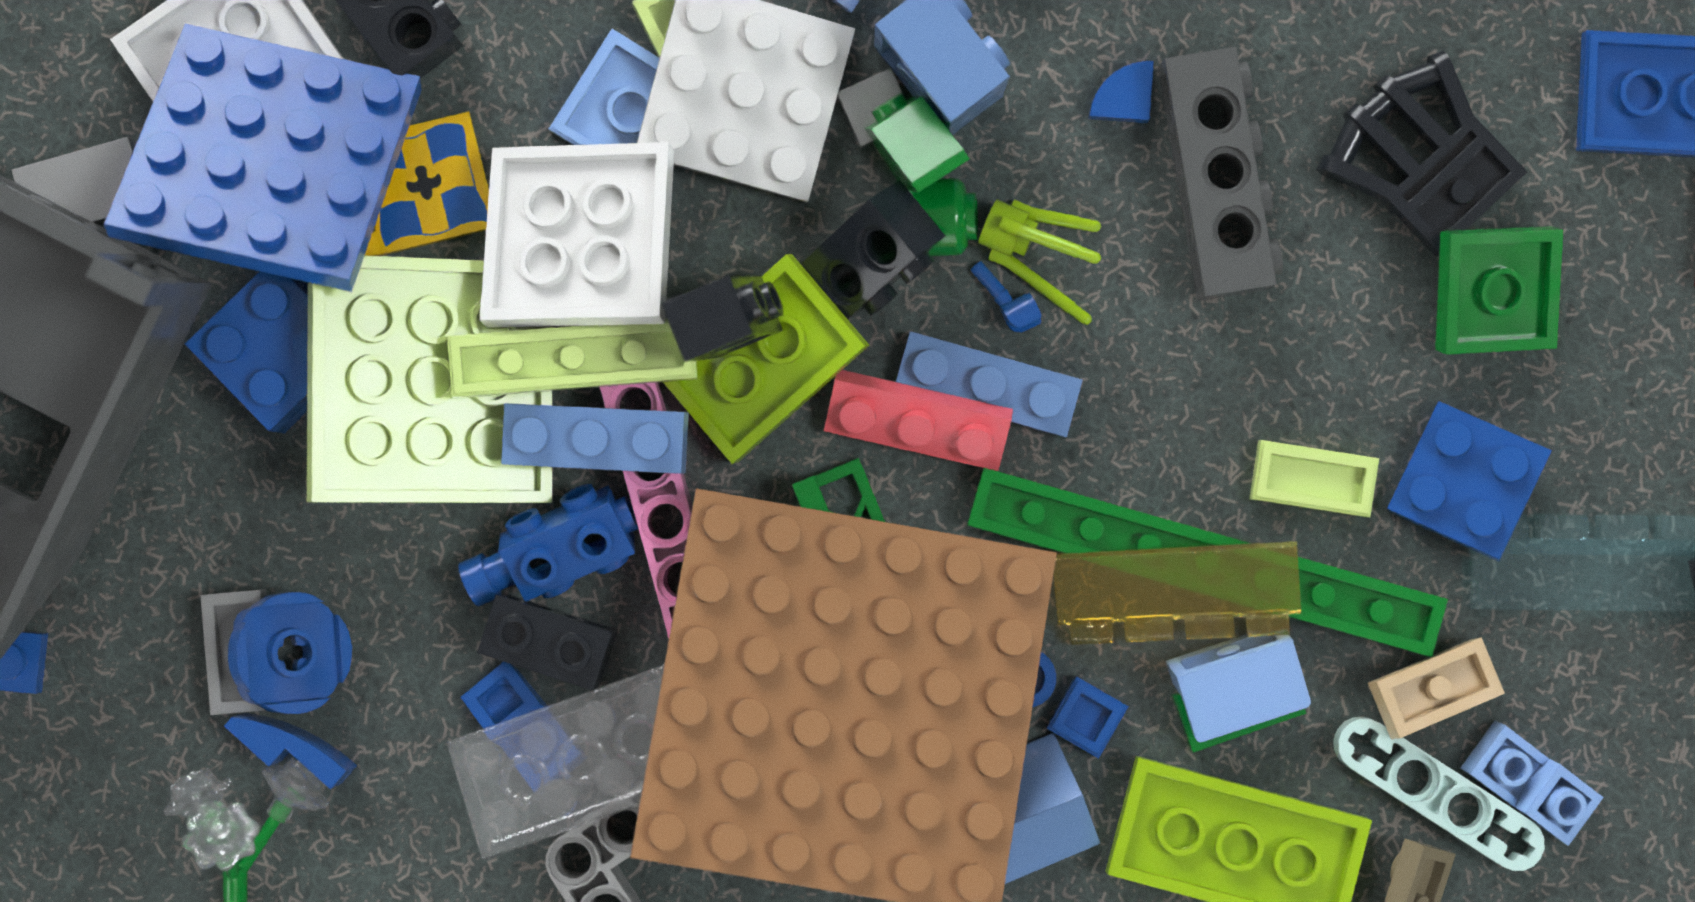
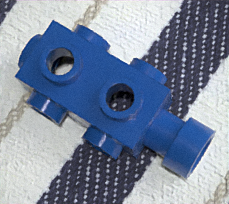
(559, 540)

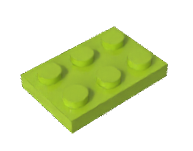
(761, 385)

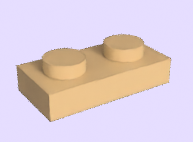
(1436, 688)

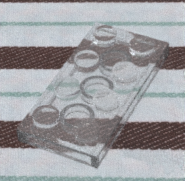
(558, 764)

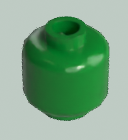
(953, 213)

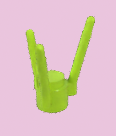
(1014, 228)

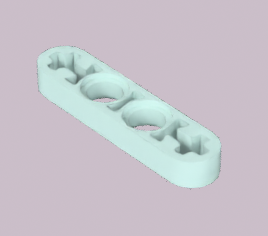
(1435, 797)

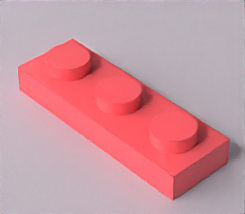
(918, 420)

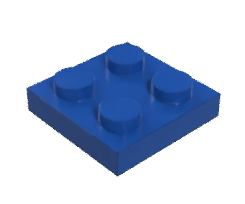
(1469, 481)

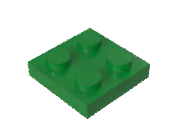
(1498, 290)

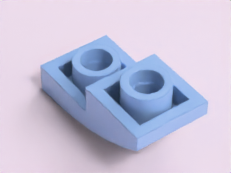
(1531, 782)

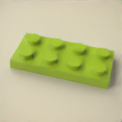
(1233, 840)

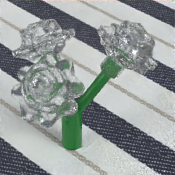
(225, 833)

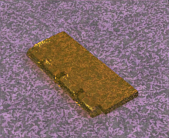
(1167, 584)

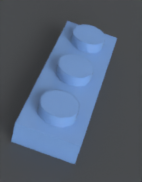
(1036, 395)
(595, 438)

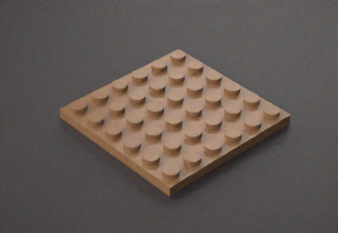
(844, 703)

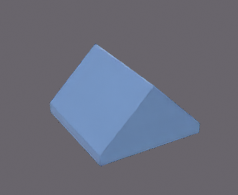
(1050, 812)

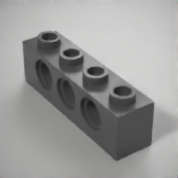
(1223, 80)

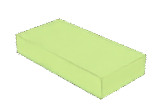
(1314, 478)

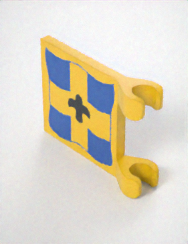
(434, 189)

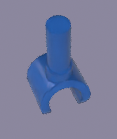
(1018, 313)

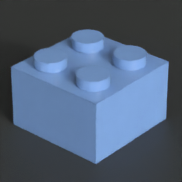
(943, 58)

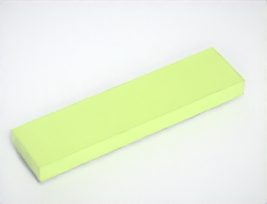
(564, 359)

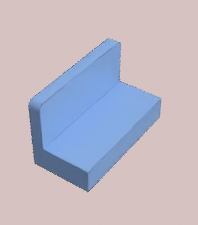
(1239, 684)

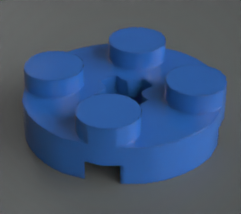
(255, 645)

